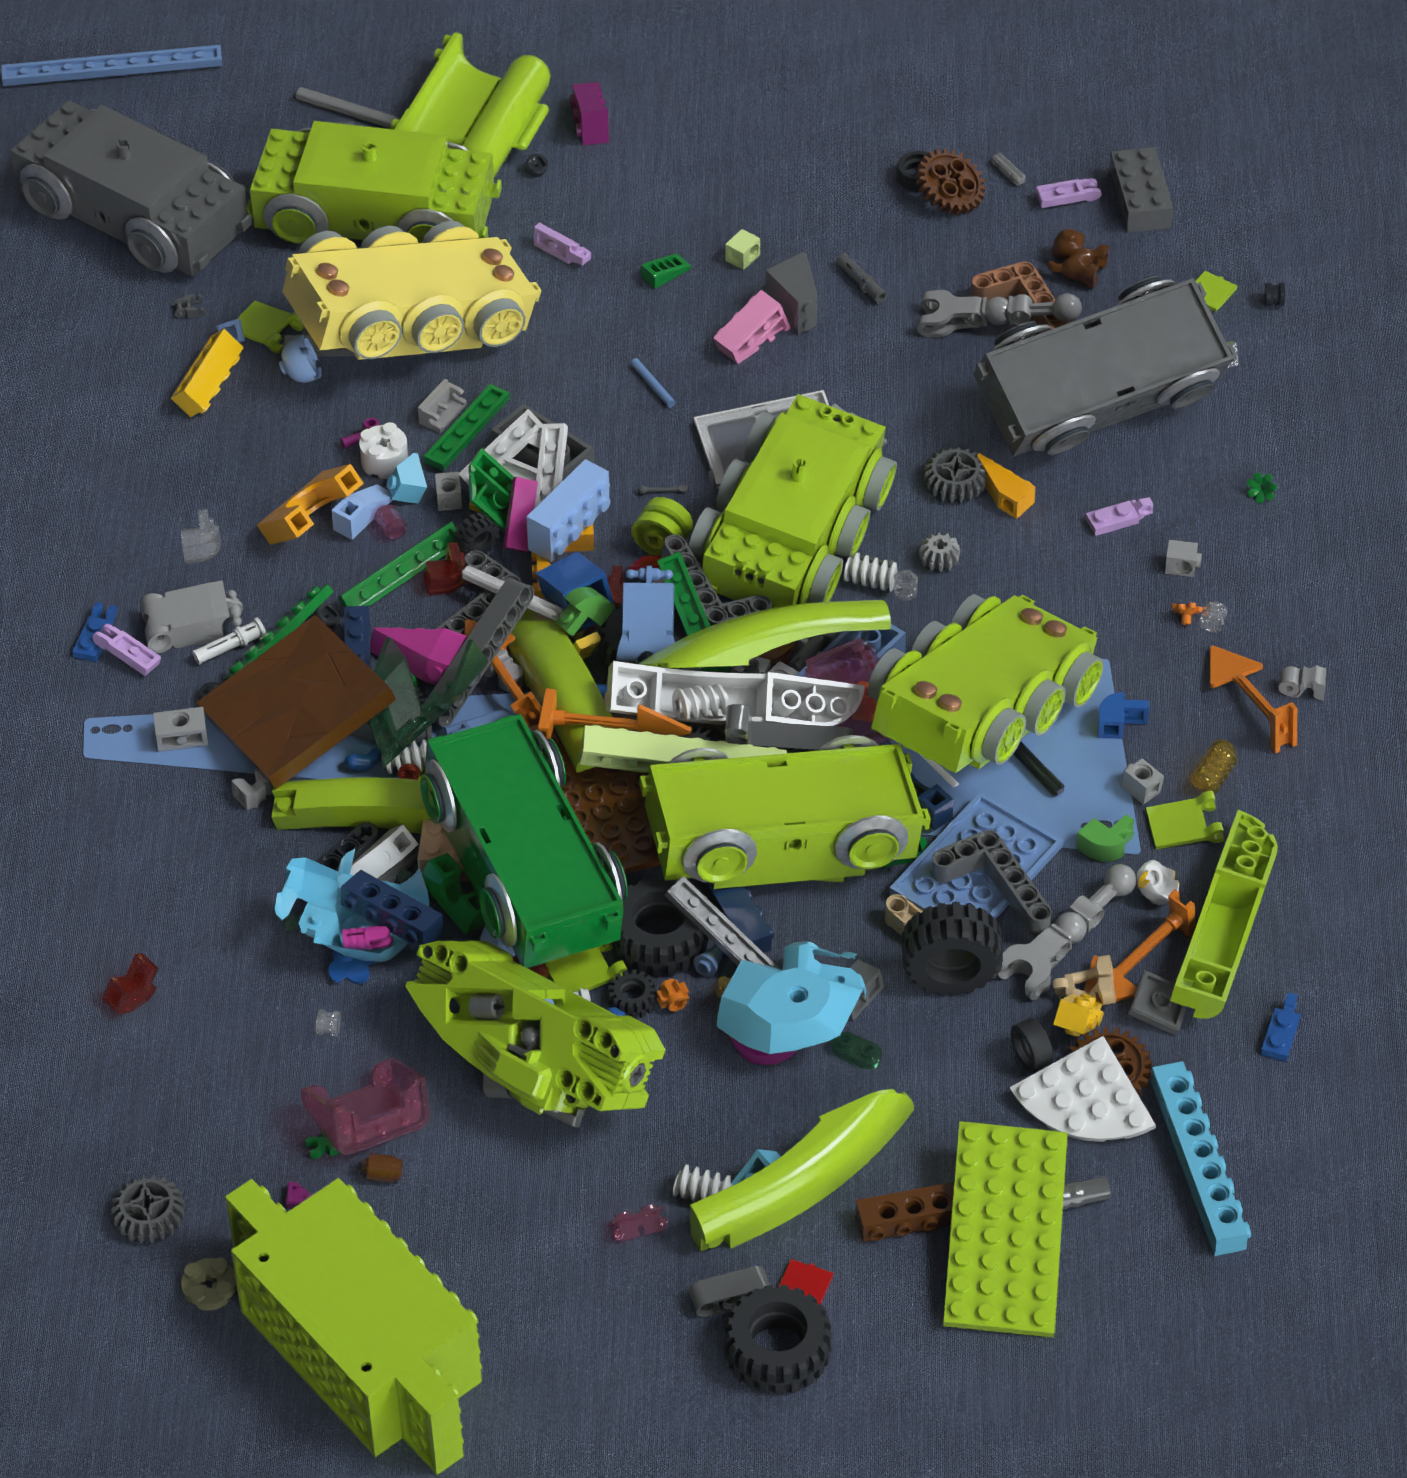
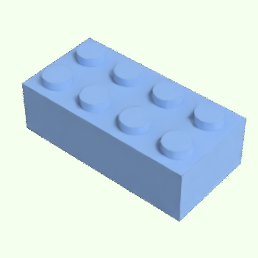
(568, 510)

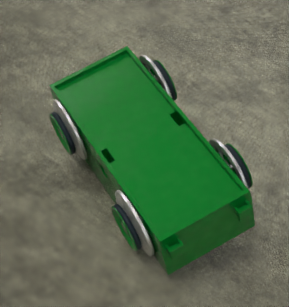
(522, 842)

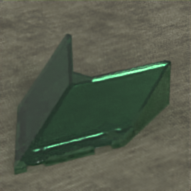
(408, 717)

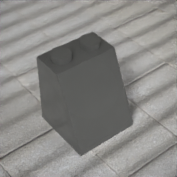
(795, 290)

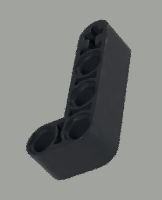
(359, 839)

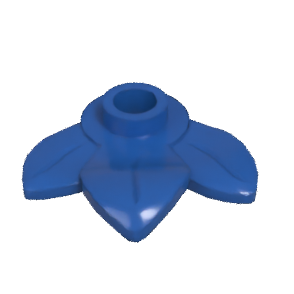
(348, 967)

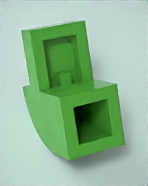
(584, 603)
(1104, 843)

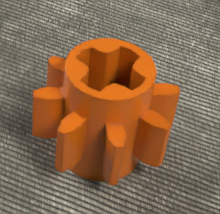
(672, 995)

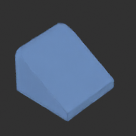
(234, 328)

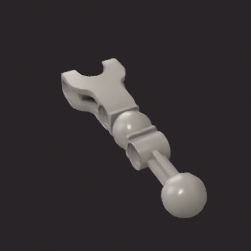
(972, 312)
(1053, 943)

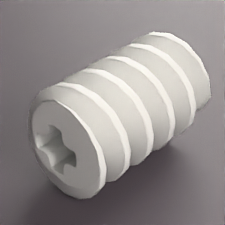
(870, 572)
(701, 700)
(412, 755)
(697, 1185)

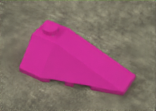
(426, 650)

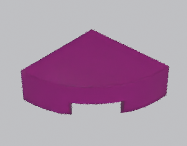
(295, 1194)

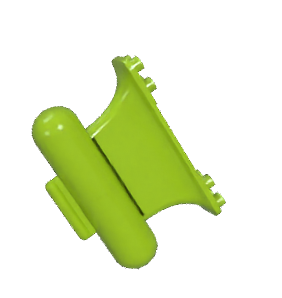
(477, 107)

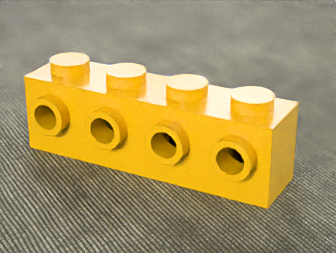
(207, 373)

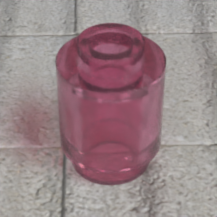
(390, 521)

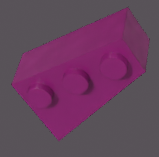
(589, 113)

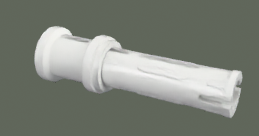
(239, 637)

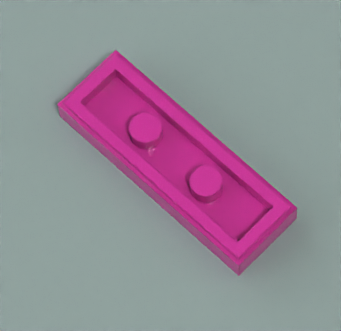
(520, 505)

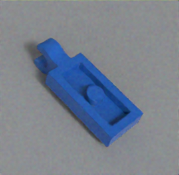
(1282, 1030)

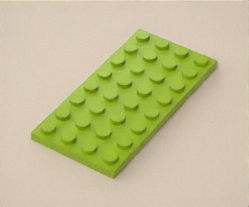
(1005, 1229)

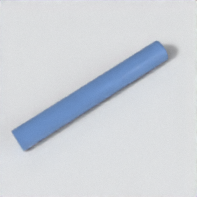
(653, 383)

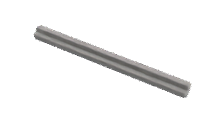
(345, 107)

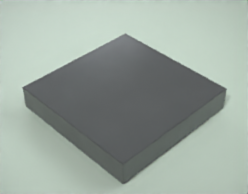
(1153, 1003)

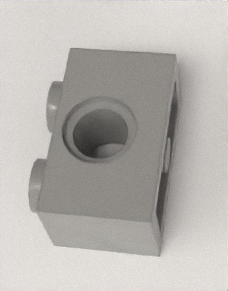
(180, 729)

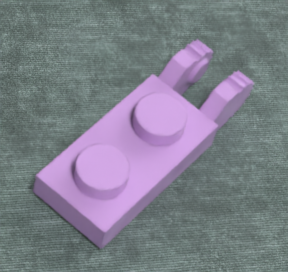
(1067, 192)
(127, 649)

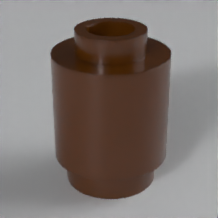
(383, 1167)

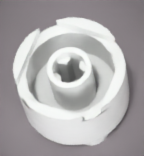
(382, 449)

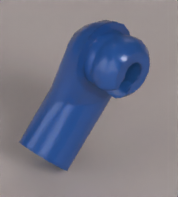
(362, 762)

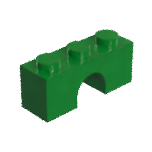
(443, 883)

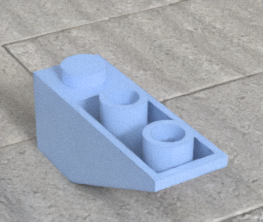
(358, 510)

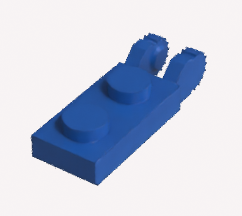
(85, 646)

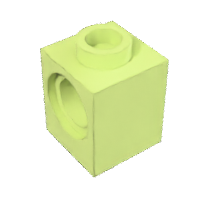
(742, 249)

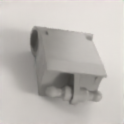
(188, 615)

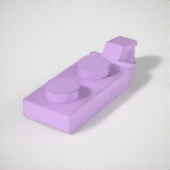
(559, 245)
(1119, 515)

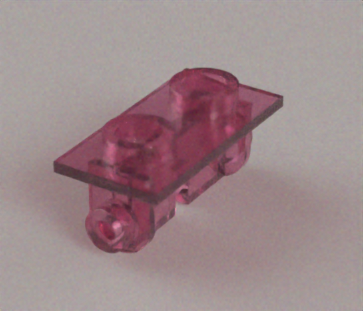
(628, 1224)

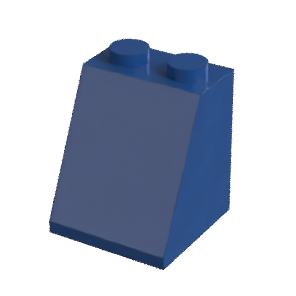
(568, 575)

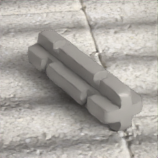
(1008, 169)

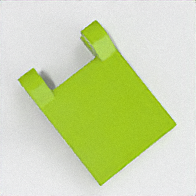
(265, 323)
(1184, 822)
(584, 969)

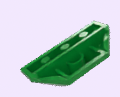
(490, 487)

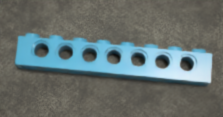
(1183, 1120)

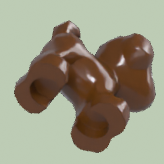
(1081, 261)

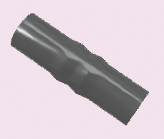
(1086, 1192)

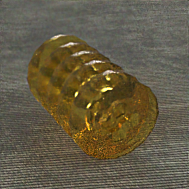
(1215, 766)

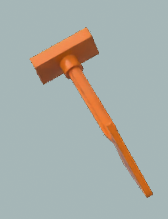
(1233, 667)
(525, 704)
(646, 720)
(1179, 917)

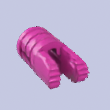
(367, 938)

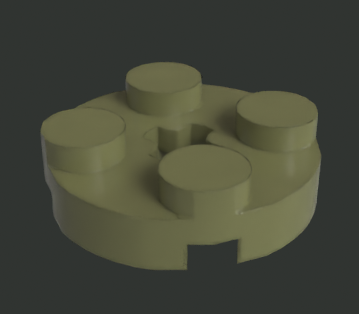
(204, 1270)

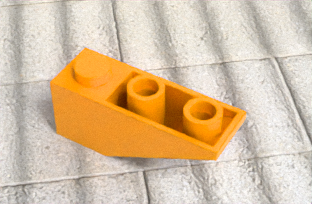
(1007, 489)

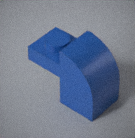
(1116, 712)

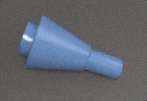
(708, 961)

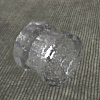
(905, 585)
(1213, 616)
(328, 1022)

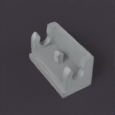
(441, 406)

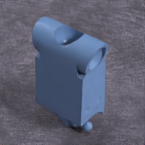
(646, 615)

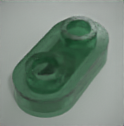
(855, 1050)

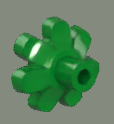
(1261, 487)

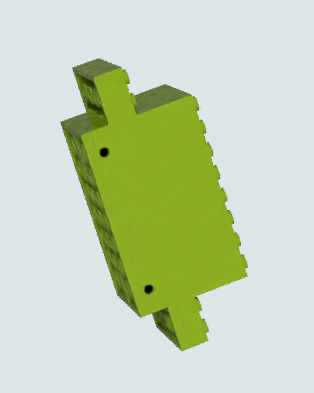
(357, 1317)

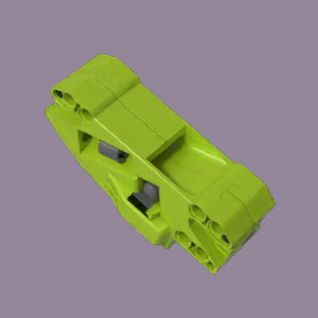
(527, 1048)

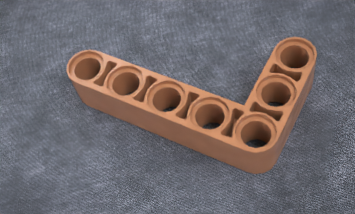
(1013, 281)

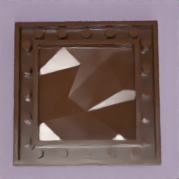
(296, 701)

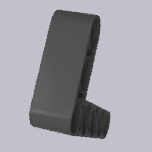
(477, 607)
(714, 609)
(784, 736)
(989, 851)

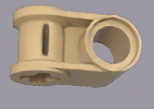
(899, 911)

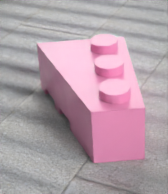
(751, 327)

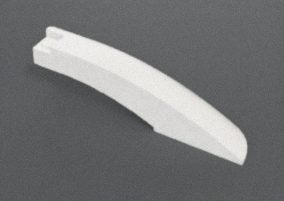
(769, 695)

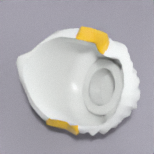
(1156, 882)

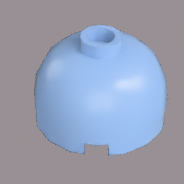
(300, 360)

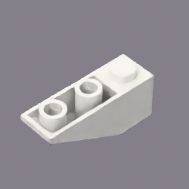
(385, 852)

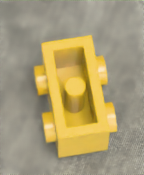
(1078, 1014)

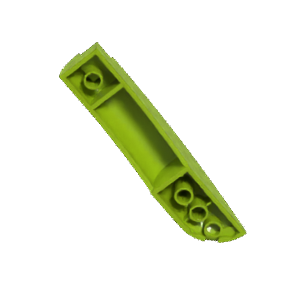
(755, 633)
(554, 663)
(349, 803)
(1226, 918)
(804, 1174)

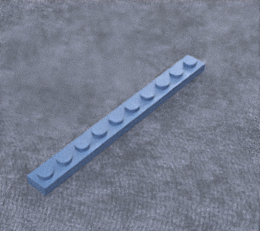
(111, 65)

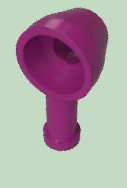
(355, 438)

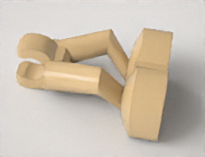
(1104, 986)

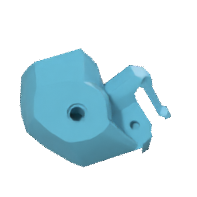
(325, 916)
(789, 1006)

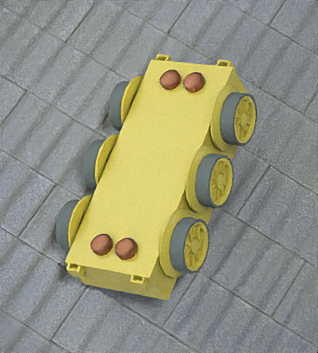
(408, 294)

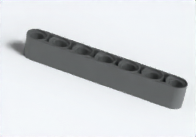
(489, 636)

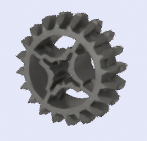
(941, 478)
(131, 1203)

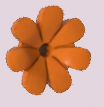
(1186, 611)

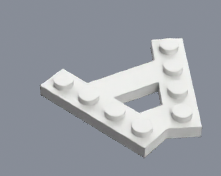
(547, 437)

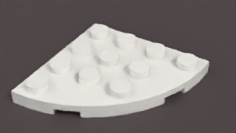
(1085, 1096)

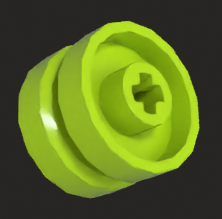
(657, 521)

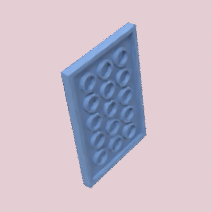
(1026, 840)

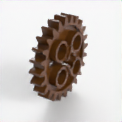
(950, 181)
(1139, 1063)

